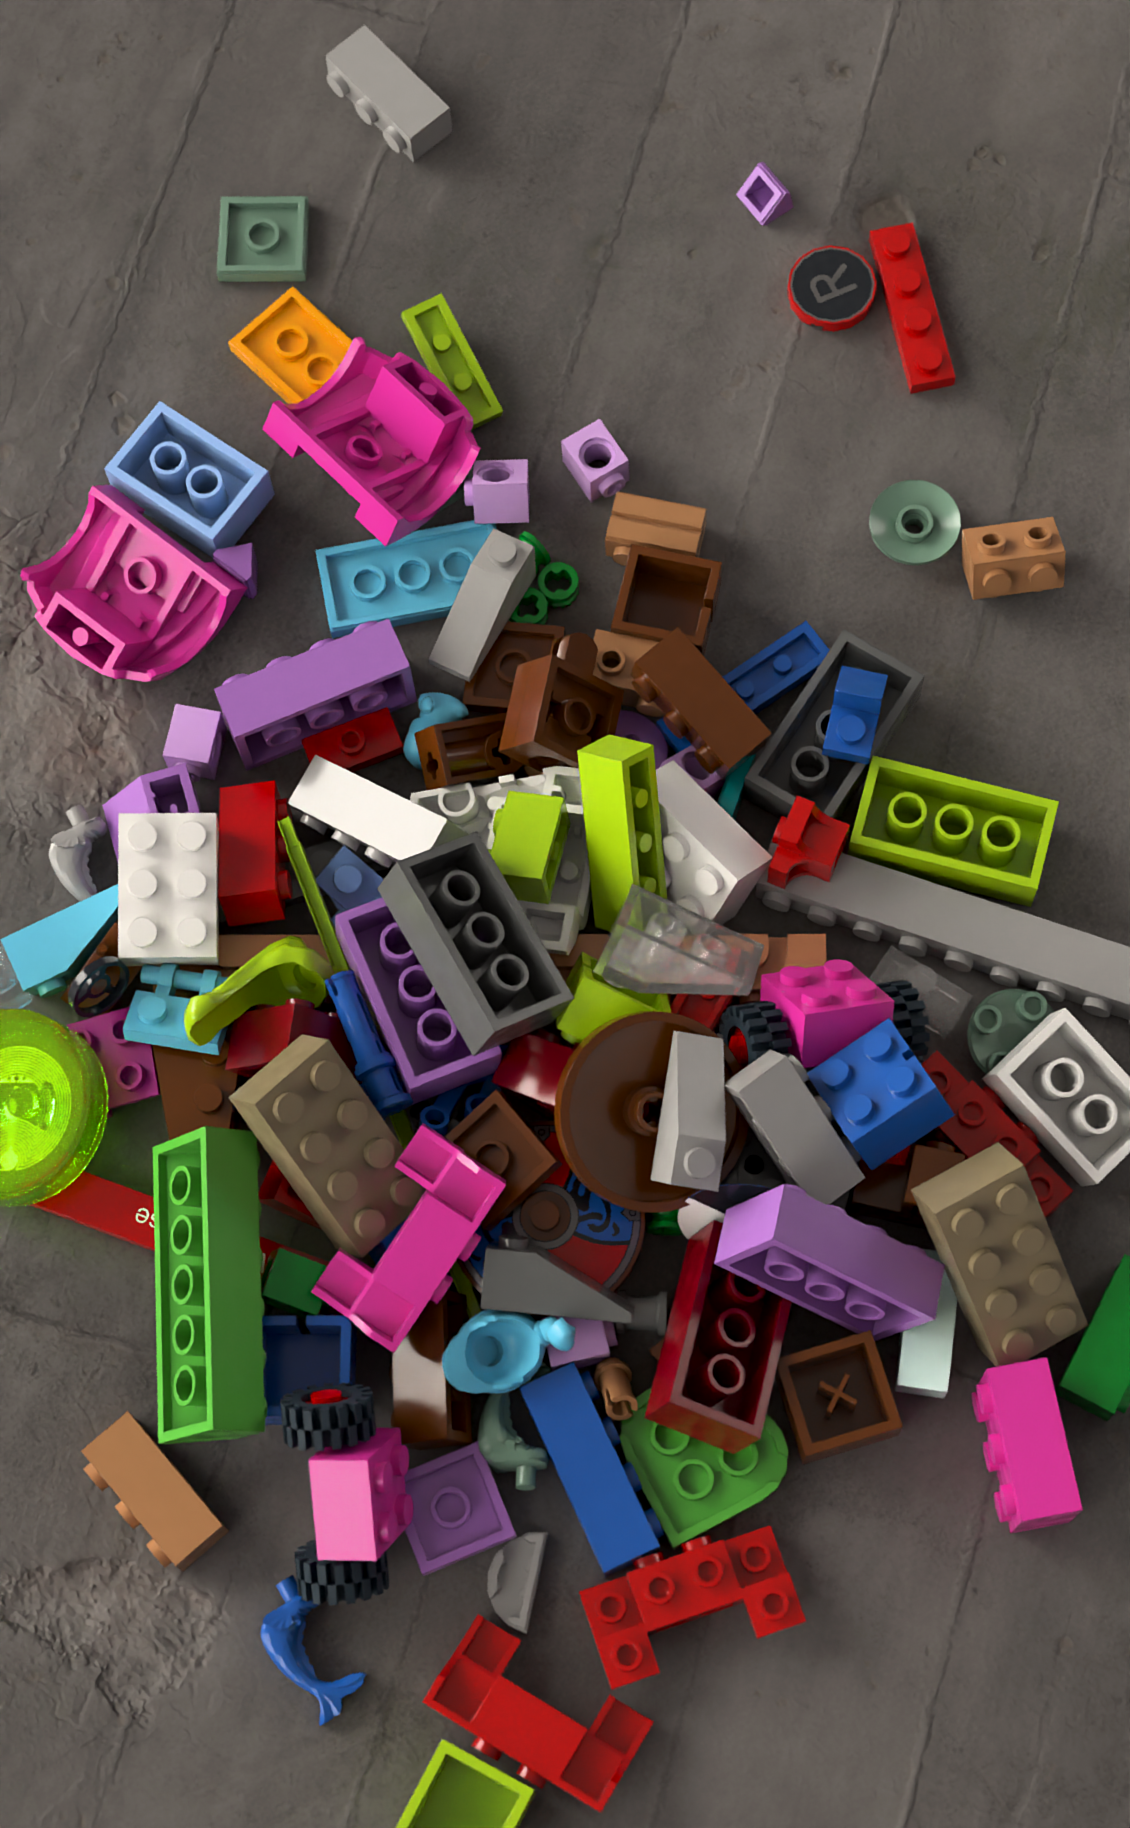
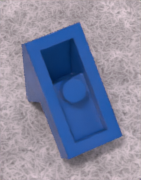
(854, 715)

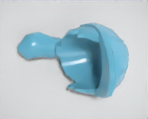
(502, 1350)

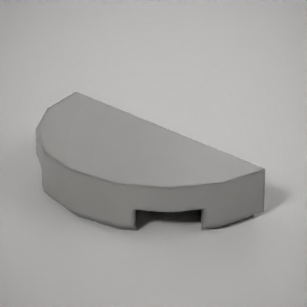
(515, 1579)

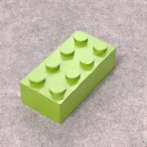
(953, 830)

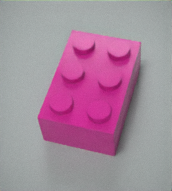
(1026, 1446)

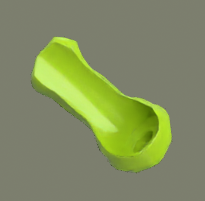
(271, 977)

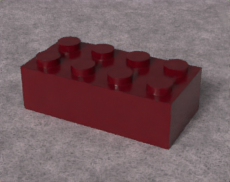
(717, 1351)

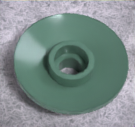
(920, 505)

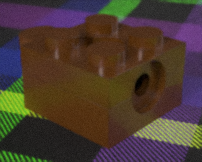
(559, 706)

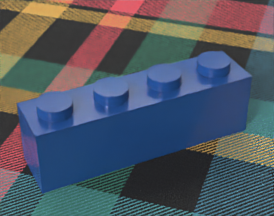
(589, 1468)

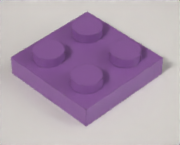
(455, 1509)

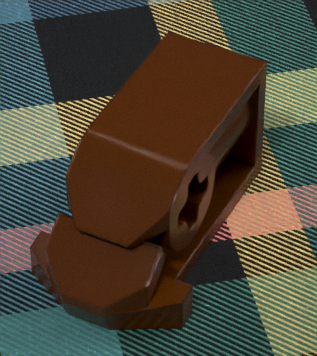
(463, 752)

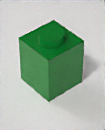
(289, 1283)

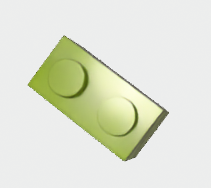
(530, 843)

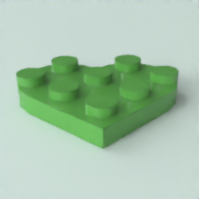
(696, 1483)

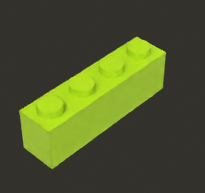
(620, 822)

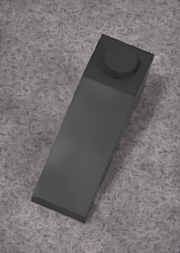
(538, 1282)

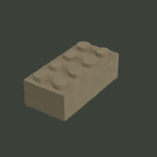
(329, 1144)
(1000, 1256)

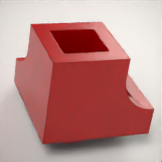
(807, 844)

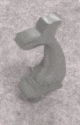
(71, 851)

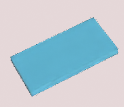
(401, 582)

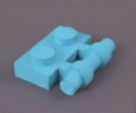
(159, 1015)

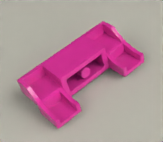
(417, 1261)

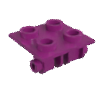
(126, 1064)

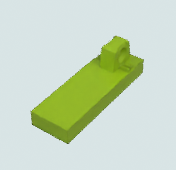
(451, 357)

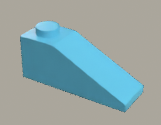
(61, 943)

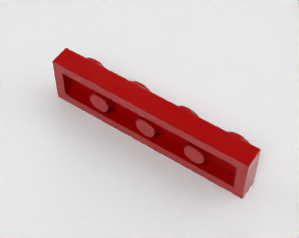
(912, 308)

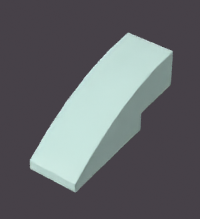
(927, 1348)

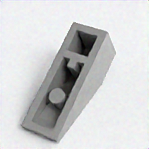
(484, 604)
(692, 1114)

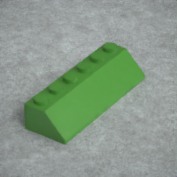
(208, 1287)

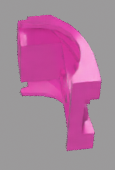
(384, 436)
(129, 593)

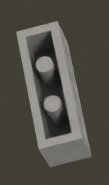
(388, 94)
(795, 1126)

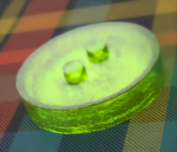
(48, 1106)

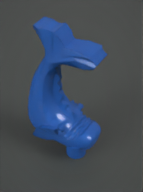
(283, 1642)

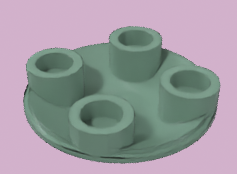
(1003, 1023)

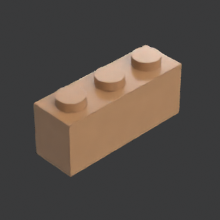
(152, 1493)

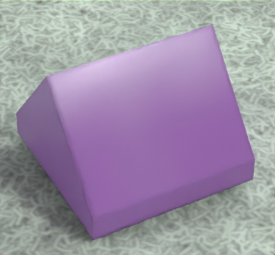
(765, 195)
(241, 564)

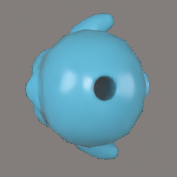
(434, 709)

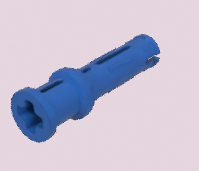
(373, 1064)

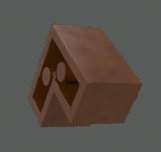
(887, 1189)

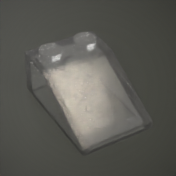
(675, 950)

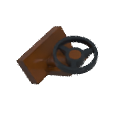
(100, 979)

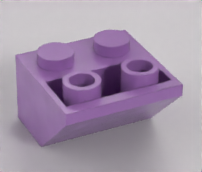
(156, 792)

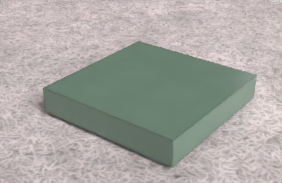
(263, 239)

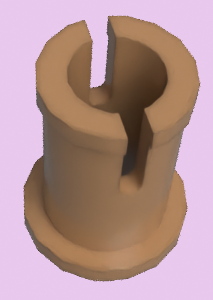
(613, 1380)

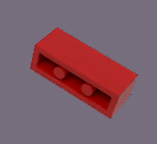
(253, 854)

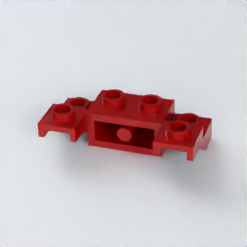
(982, 1123)
(686, 1588)
(529, 1730)

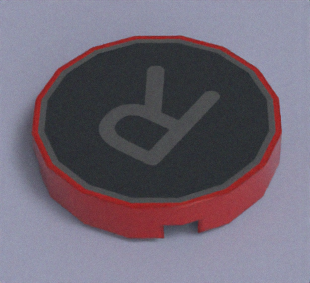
(831, 288)

